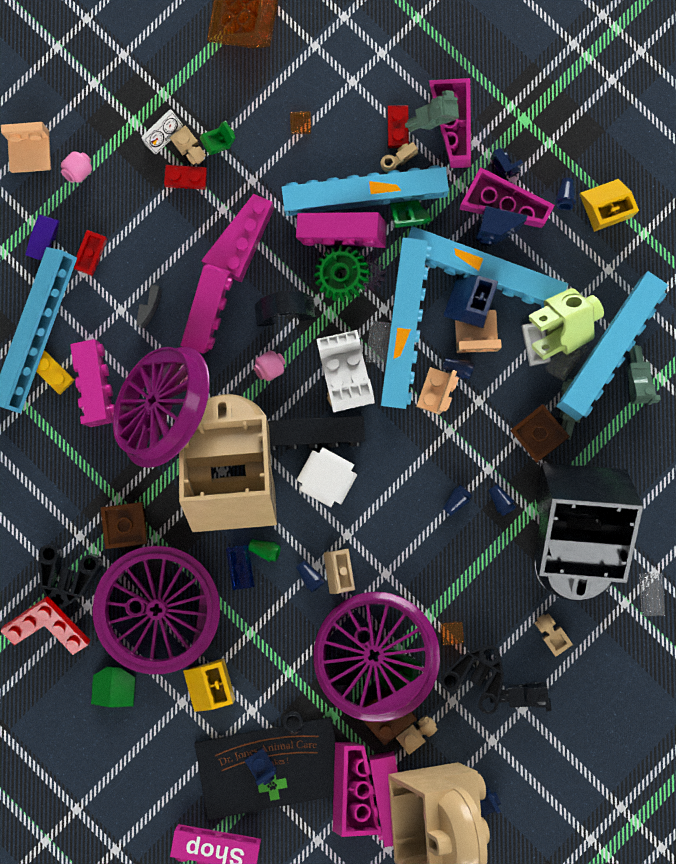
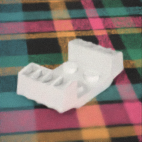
(345, 371)

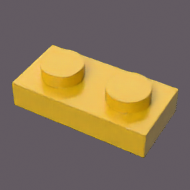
(54, 373)

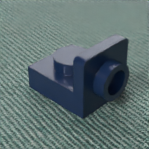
(502, 163)
(261, 767)
(490, 803)

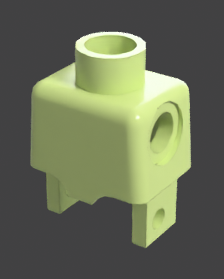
(567, 322)

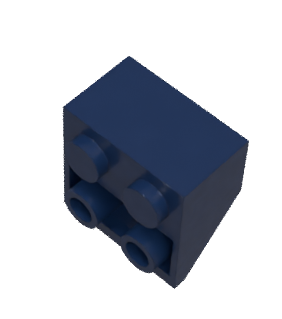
(471, 300)

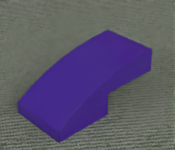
(42, 236)

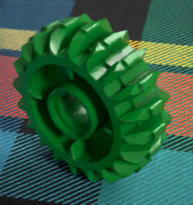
(333, 264)

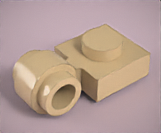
(186, 142)
(403, 155)
(556, 638)
(412, 737)

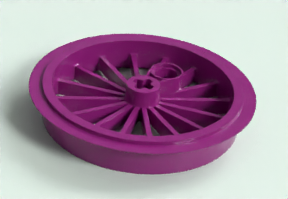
(150, 417)
(207, 615)
(401, 701)

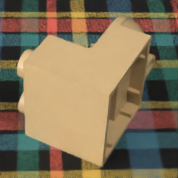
(229, 435)
(438, 815)

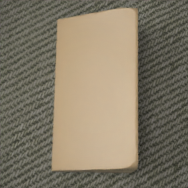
(339, 571)

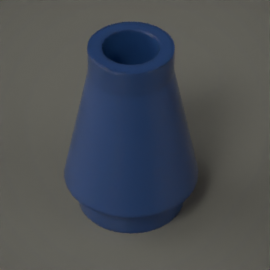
(566, 195)
(463, 367)
(457, 499)
(502, 501)
(310, 577)

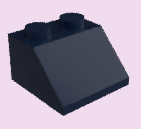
(498, 225)

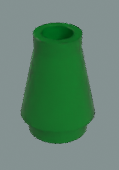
(267, 550)

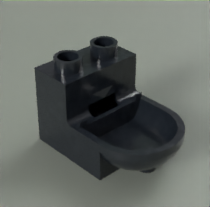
(585, 562)

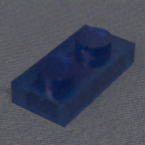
(240, 567)

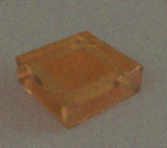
(300, 122)
(452, 633)

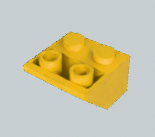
(609, 204)
(209, 686)

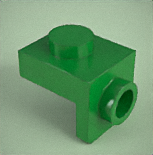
(218, 139)

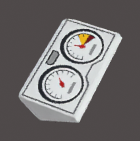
(160, 132)

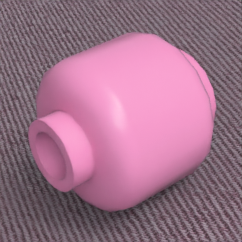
(76, 167)
(269, 365)

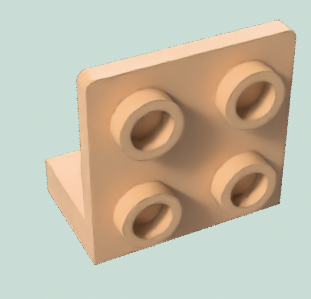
(27, 147)
(477, 339)
(436, 391)

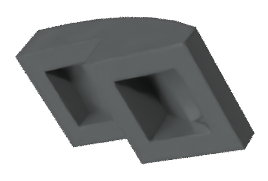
(146, 312)

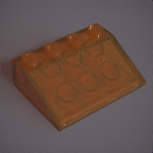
(242, 22)

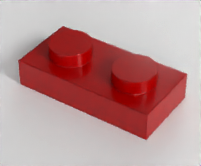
(397, 132)
(185, 177)
(90, 252)

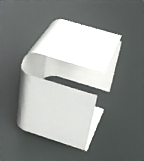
(326, 477)

